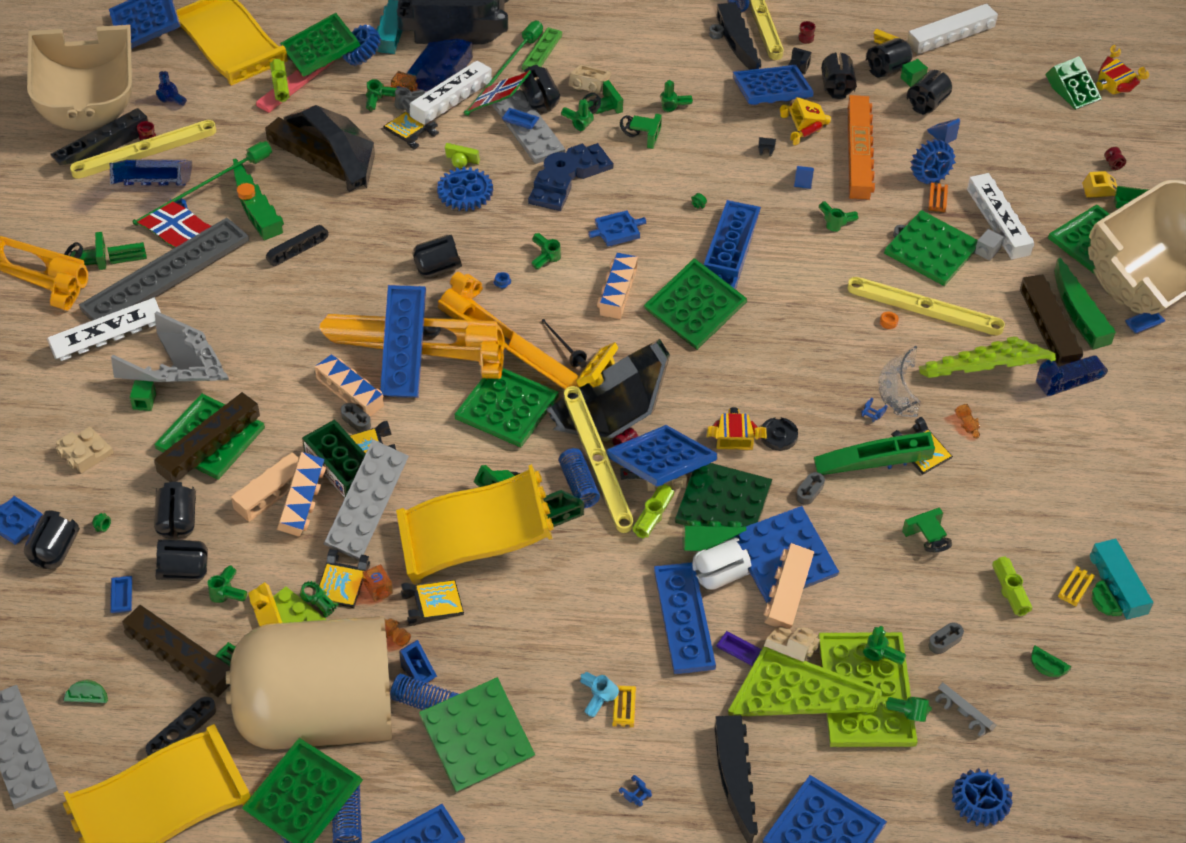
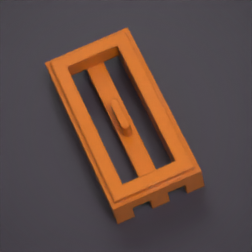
(938, 188)

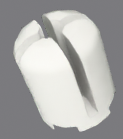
(721, 564)

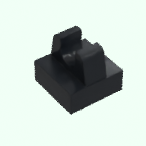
(766, 144)

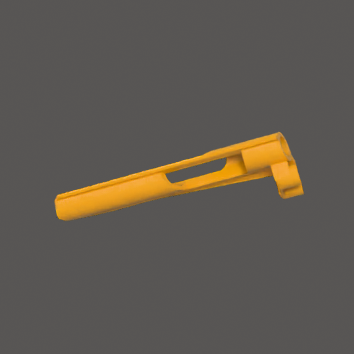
(62, 275)
(459, 305)
(475, 339)

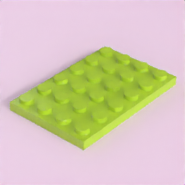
(875, 728)

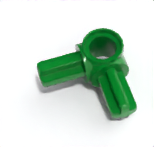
(375, 92)
(670, 99)
(582, 118)
(835, 217)
(549, 248)
(221, 589)
(878, 648)
(913, 708)

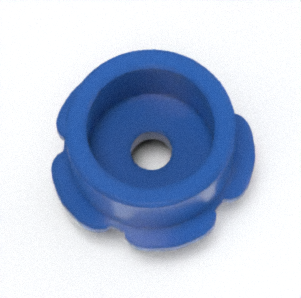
(502, 280)

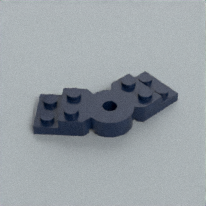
(560, 168)

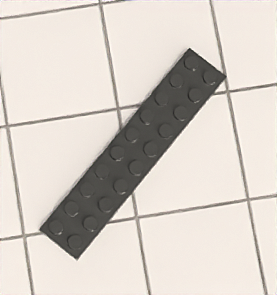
(166, 270)

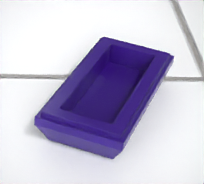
(739, 648)

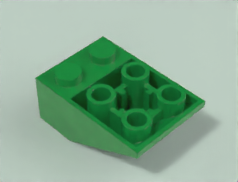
(1073, 83)
(703, 537)

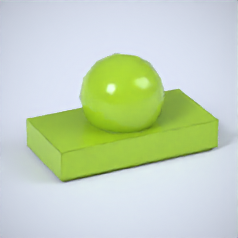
(461, 155)

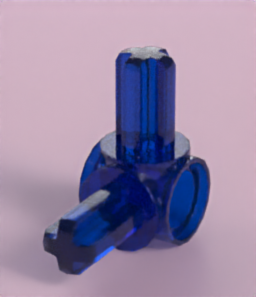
(168, 90)

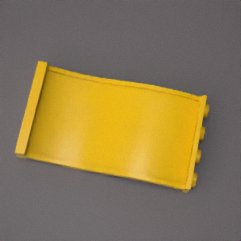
(230, 38)
(474, 524)
(160, 793)

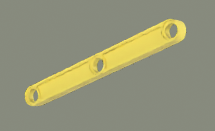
(767, 29)
(155, 145)
(937, 309)
(602, 470)

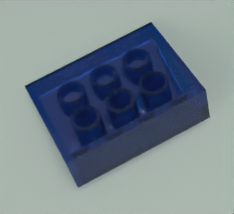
(440, 62)

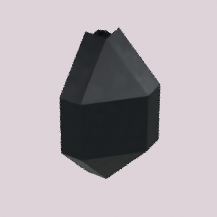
(351, 146)
(624, 396)

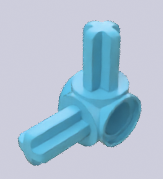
(602, 689)

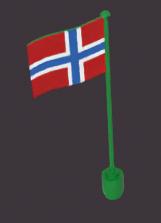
(507, 87)
(176, 223)

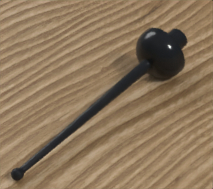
(577, 357)

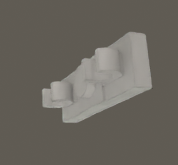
(965, 708)

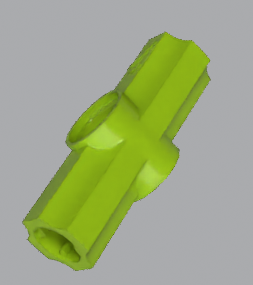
(279, 80)
(653, 511)
(1012, 586)

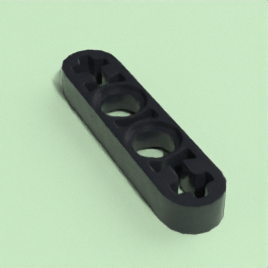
(279, 253)
(179, 726)

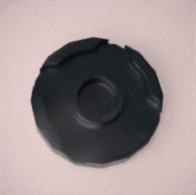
(781, 434)

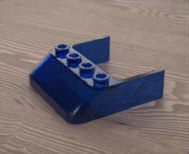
(150, 171)

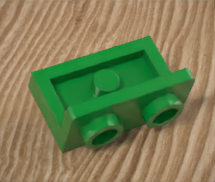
(1126, 194)

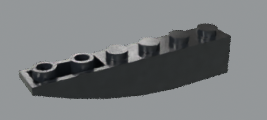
(737, 34)
(103, 139)
(735, 771)

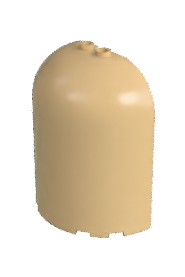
(80, 81)
(1143, 249)
(312, 683)

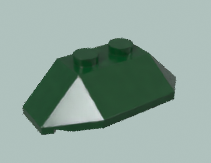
(563, 507)

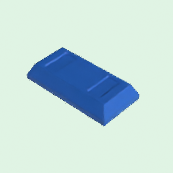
(520, 118)
(1144, 321)
(121, 594)

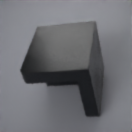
(801, 59)

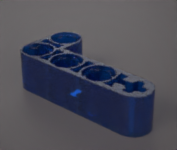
(1058, 379)

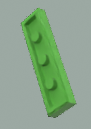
(543, 48)

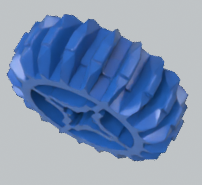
(369, 41)
(936, 164)
(991, 806)

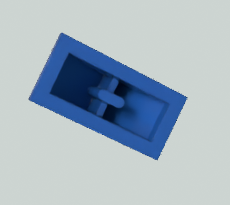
(945, 131)
(804, 177)
(415, 663)

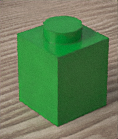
(913, 71)
(143, 395)

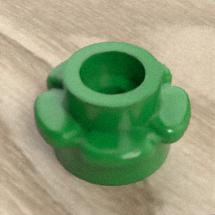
(699, 200)
(101, 522)

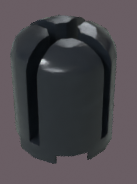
(888, 57)
(841, 74)
(541, 87)
(929, 91)
(436, 256)
(174, 509)
(50, 540)
(181, 560)

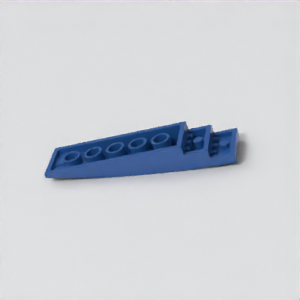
(732, 241)

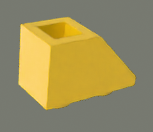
(1099, 184)

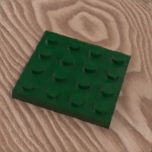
(723, 496)

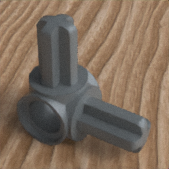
(404, 97)

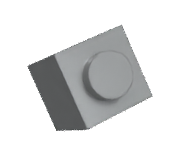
(989, 244)

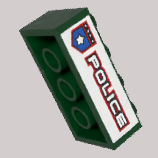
(340, 454)

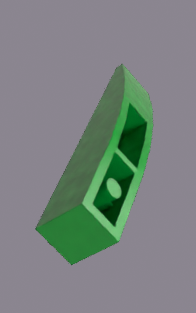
(258, 209)
(1081, 308)
(877, 454)

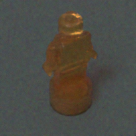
(970, 424)
(400, 636)

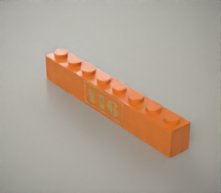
(860, 147)

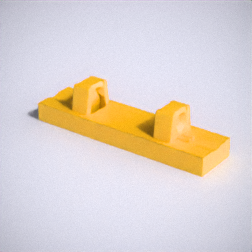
(600, 362)
(264, 605)

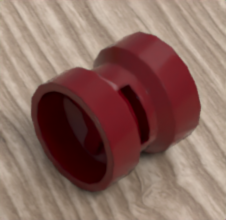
(806, 32)
(145, 130)
(1115, 158)
(626, 435)

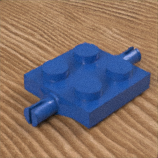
(617, 228)
(17, 520)

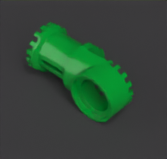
(320, 598)

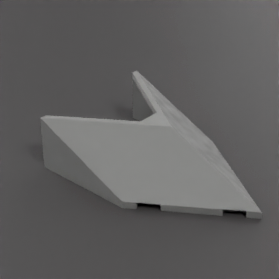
(188, 350)

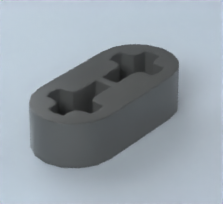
(353, 419)
(813, 490)
(943, 635)

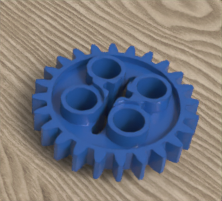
(465, 188)

